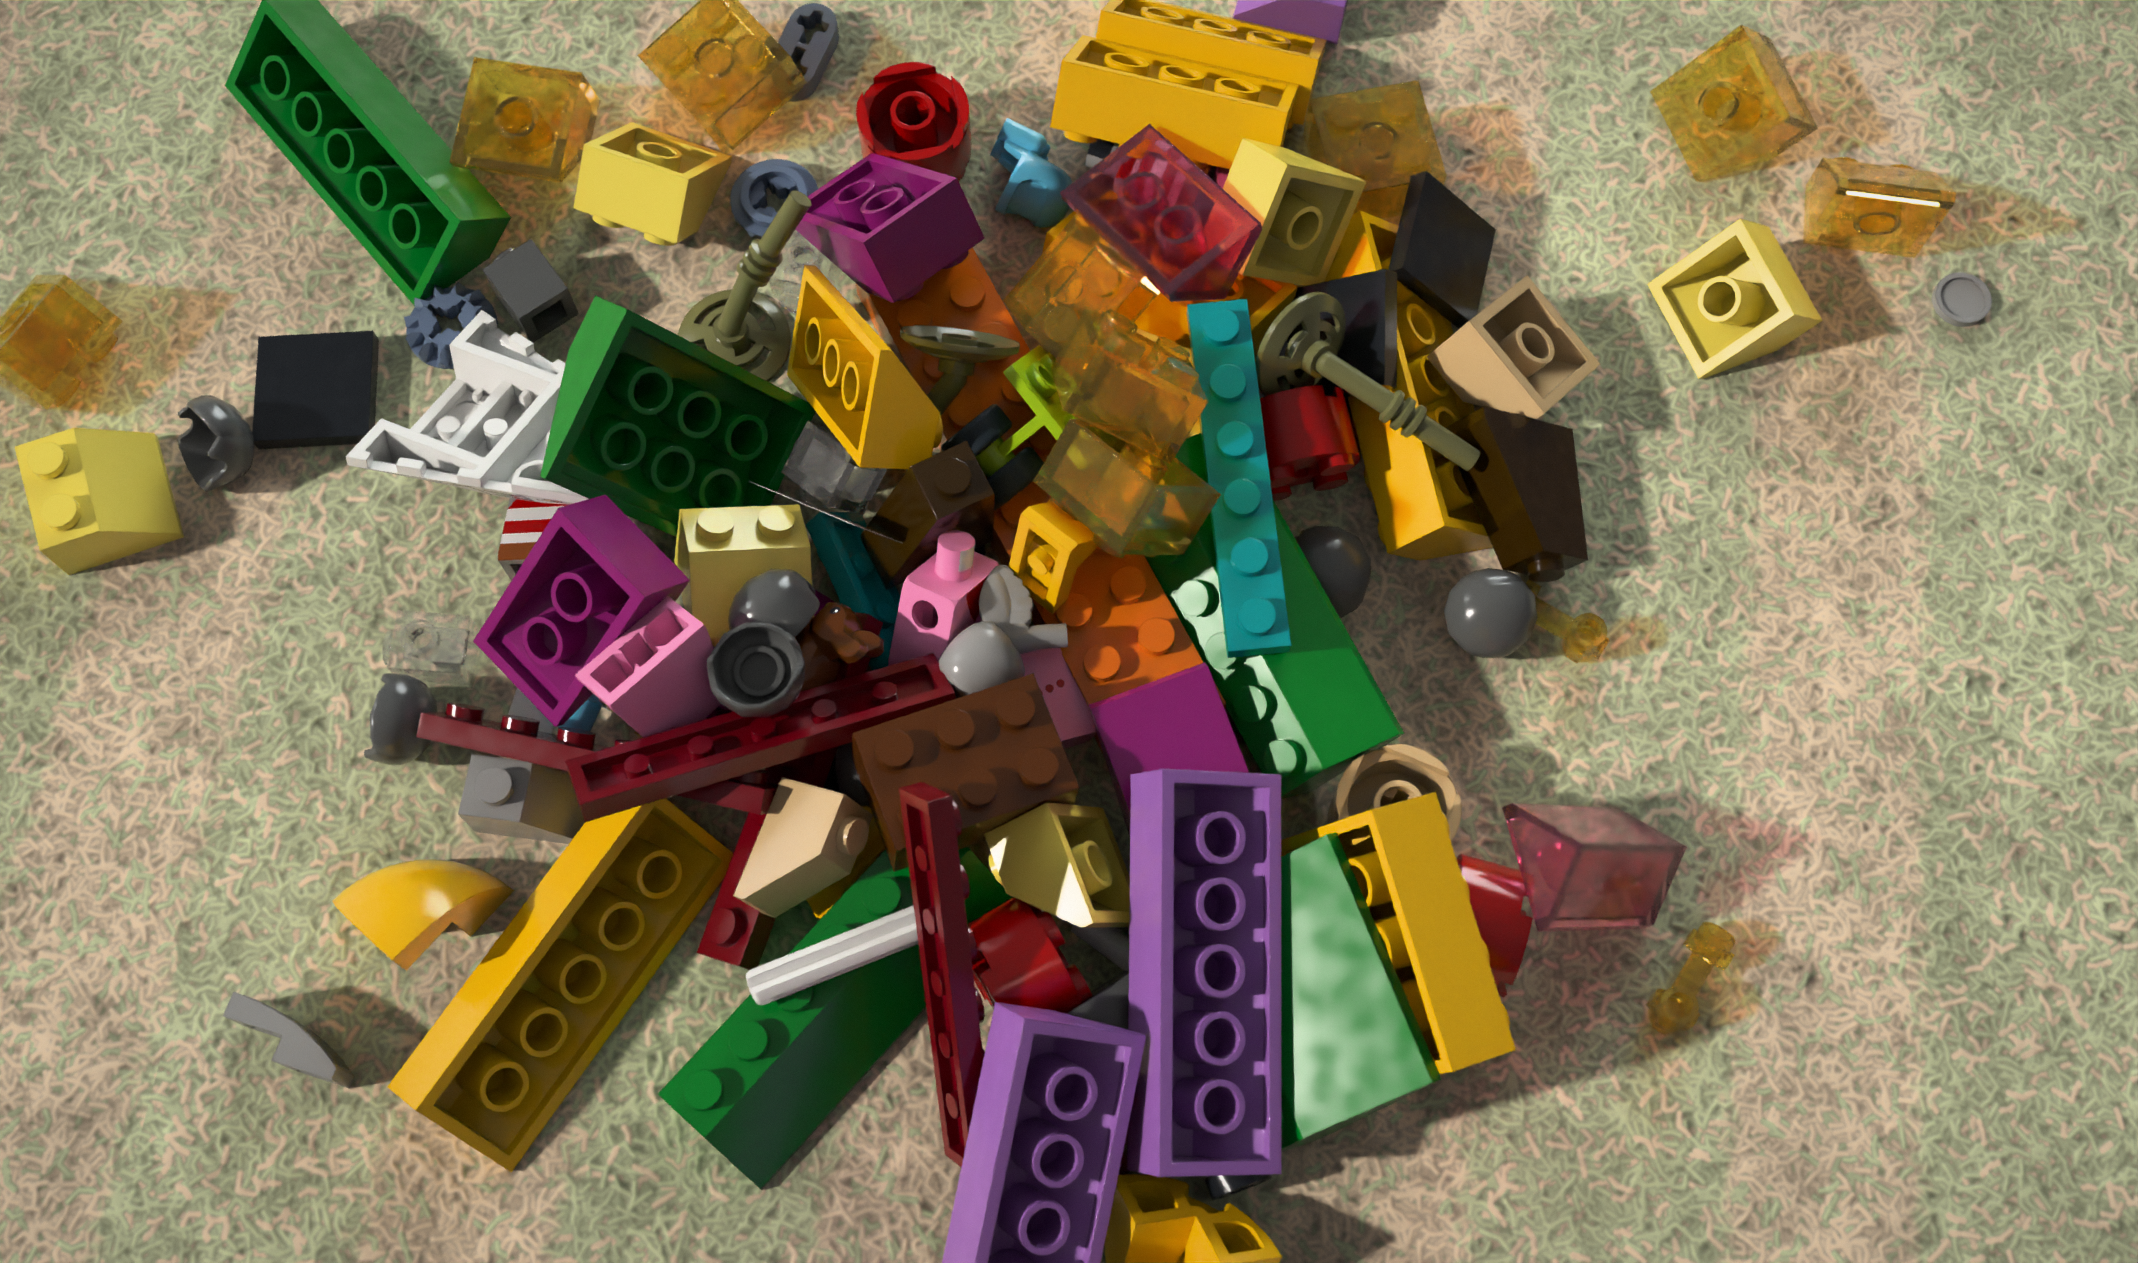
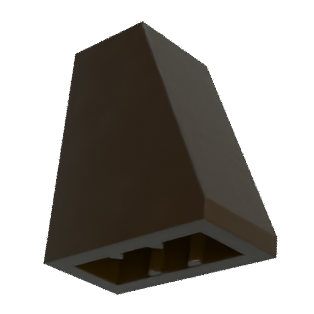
(1526, 491)
(928, 500)

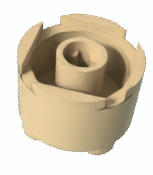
(1394, 776)

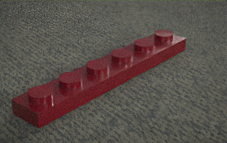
(520, 740)
(739, 745)
(735, 929)
(946, 956)

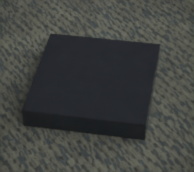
(1442, 249)
(1370, 325)
(315, 389)

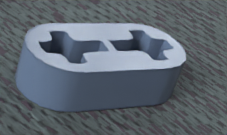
(820, 49)

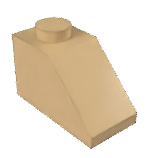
(802, 847)

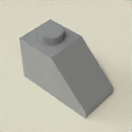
(519, 800)

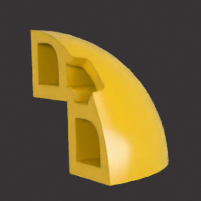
(416, 900)
(1162, 1224)

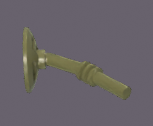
(733, 325)
(957, 355)
(1321, 360)

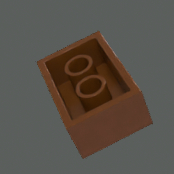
(984, 749)

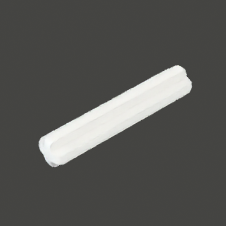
(833, 957)

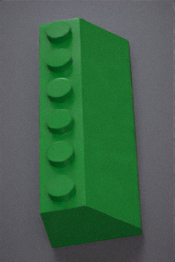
(364, 148)
(1296, 709)
(791, 1062)

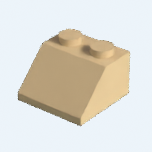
(1514, 355)

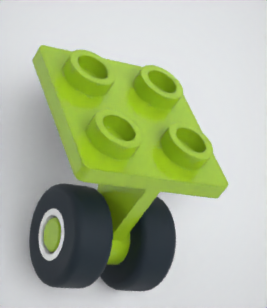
(1004, 470)

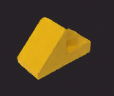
(1048, 553)

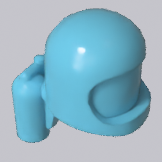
(1034, 181)

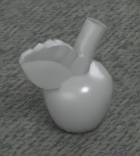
(991, 649)

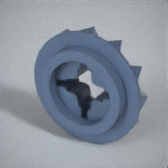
(750, 194)
(423, 327)

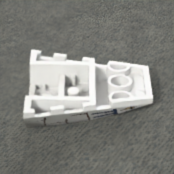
(485, 427)

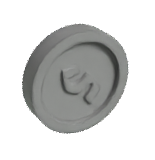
(1961, 299)

